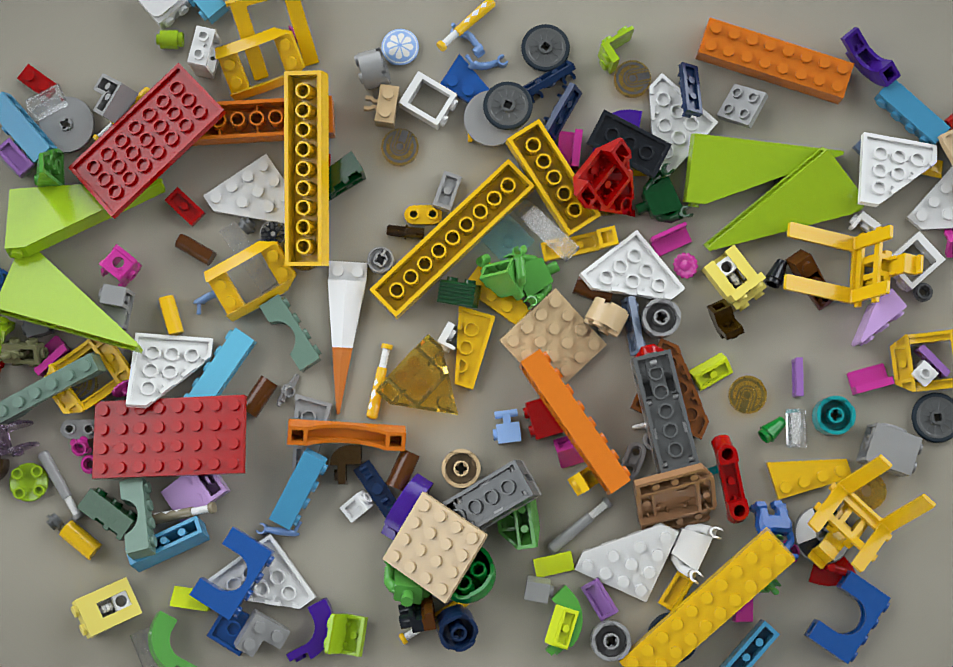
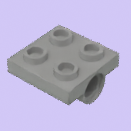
(742, 105)

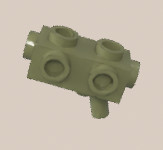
(23, 352)

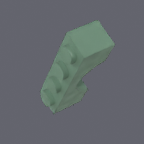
(278, 312)
(141, 539)

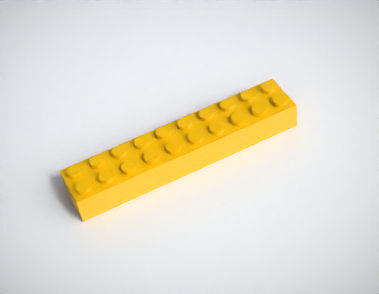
(306, 168)
(452, 239)
(711, 603)

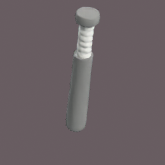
(57, 479)
(566, 536)

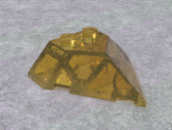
(421, 380)

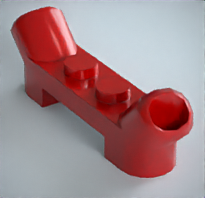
(730, 479)

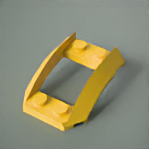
(234, 70)
(228, 294)
(903, 362)
(114, 363)

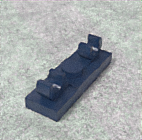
(550, 78)
(690, 90)
(562, 109)
(375, 487)

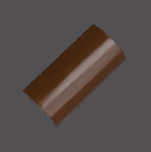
(195, 249)
(584, 291)
(259, 395)
(402, 470)

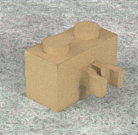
(386, 106)

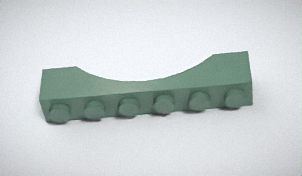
(49, 386)

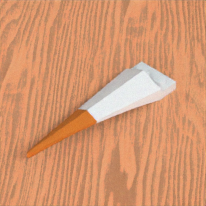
(346, 294)

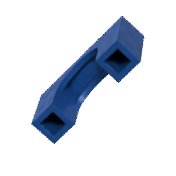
(256, 557)
(871, 604)

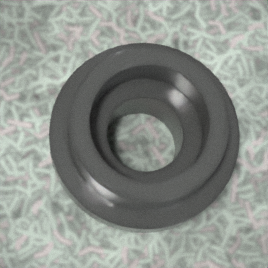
(247, 225)
(928, 292)
(54, 522)

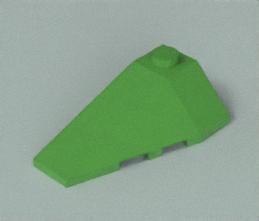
(50, 168)

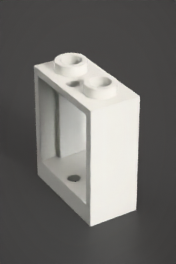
(202, 51)
(412, 90)
(927, 251)

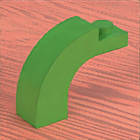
(567, 599)
(159, 642)

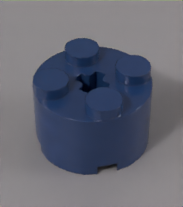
(456, 628)

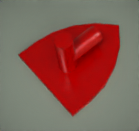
(831, 573)

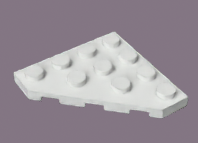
(670, 125)
(890, 165)
(251, 193)
(936, 208)
(632, 270)
(163, 365)
(630, 561)
(280, 584)

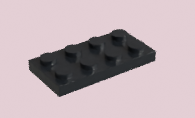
(646, 149)

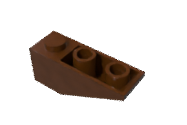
(804, 265)

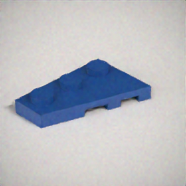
(463, 80)

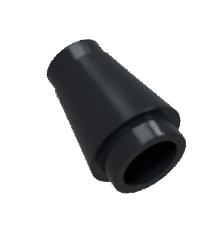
(775, 276)

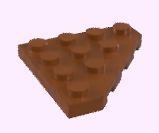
(695, 412)

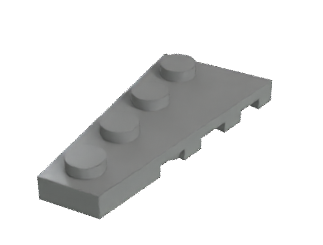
(309, 409)

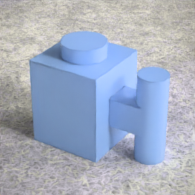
(508, 431)

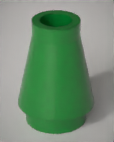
(771, 430)

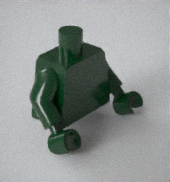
(661, 199)

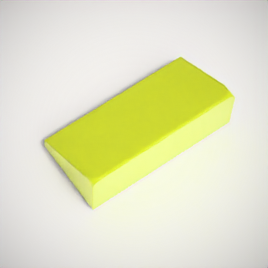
(711, 371)
(553, 564)
(182, 599)
(561, 627)

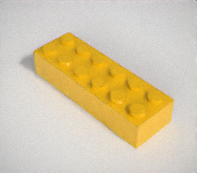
(551, 176)

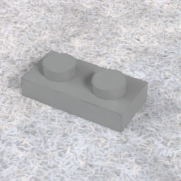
(446, 191)

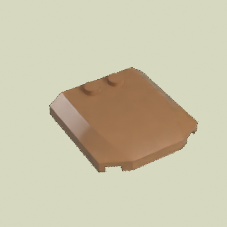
(675, 497)

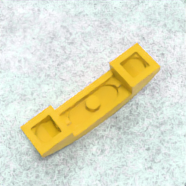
(587, 242)

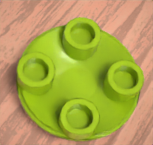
(28, 482)

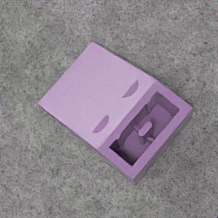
(877, 317)
(194, 491)

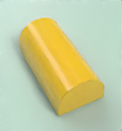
(171, 315)
(80, 539)

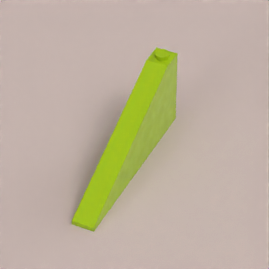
(729, 165)
(807, 196)
(53, 213)
(46, 297)

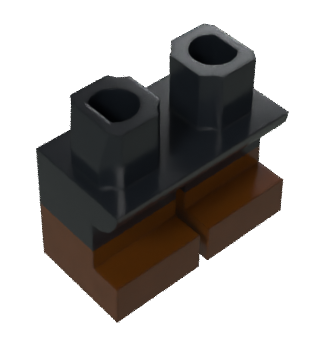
(418, 616)

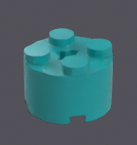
(838, 406)

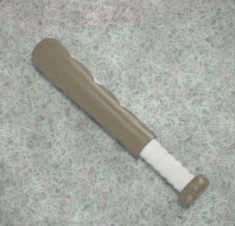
(173, 515)

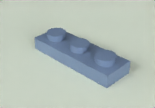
(633, 325)

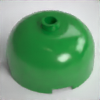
(482, 573)

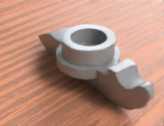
(287, 390)

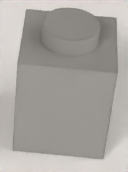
(538, 589)

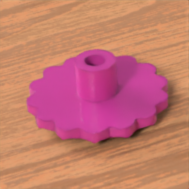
(685, 265)
(121, 389)

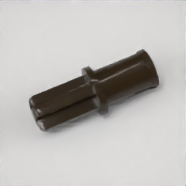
(405, 231)

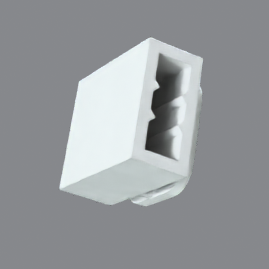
(165, 11)

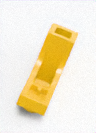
(582, 481)

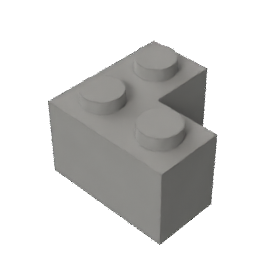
(115, 98)
(117, 303)
(260, 628)

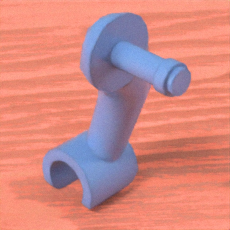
(478, 48)
(486, 65)
(203, 299)
(279, 531)

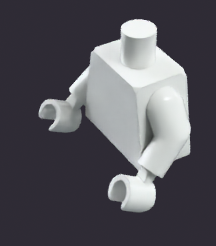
(691, 548)

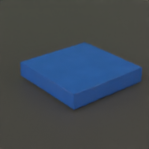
(226, 631)

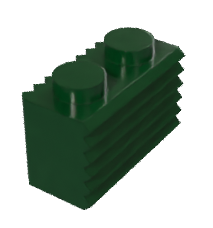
(459, 293)

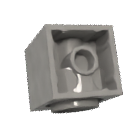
(892, 443)

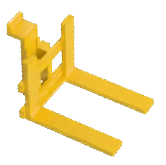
(246, 29)
(861, 286)
(842, 535)

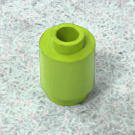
(170, 39)

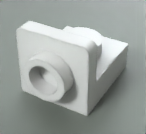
(866, 222)
(447, 334)
(924, 373)
(357, 505)

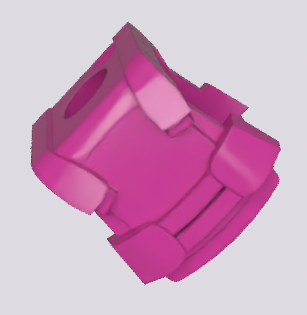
(126, 272)

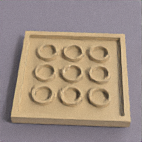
(557, 330)
(435, 547)

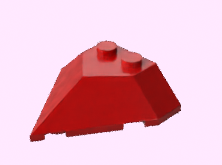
(606, 179)

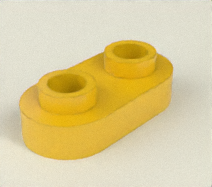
(422, 215)

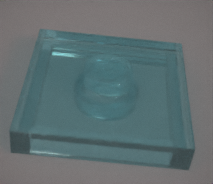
(506, 236)

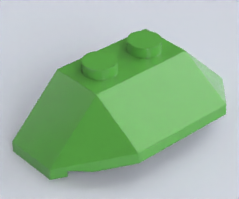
(521, 527)

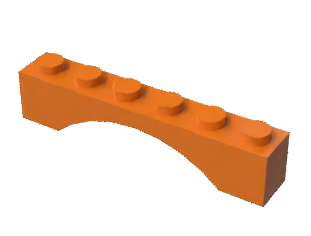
(375, 435)

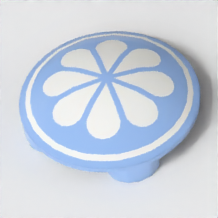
(400, 47)

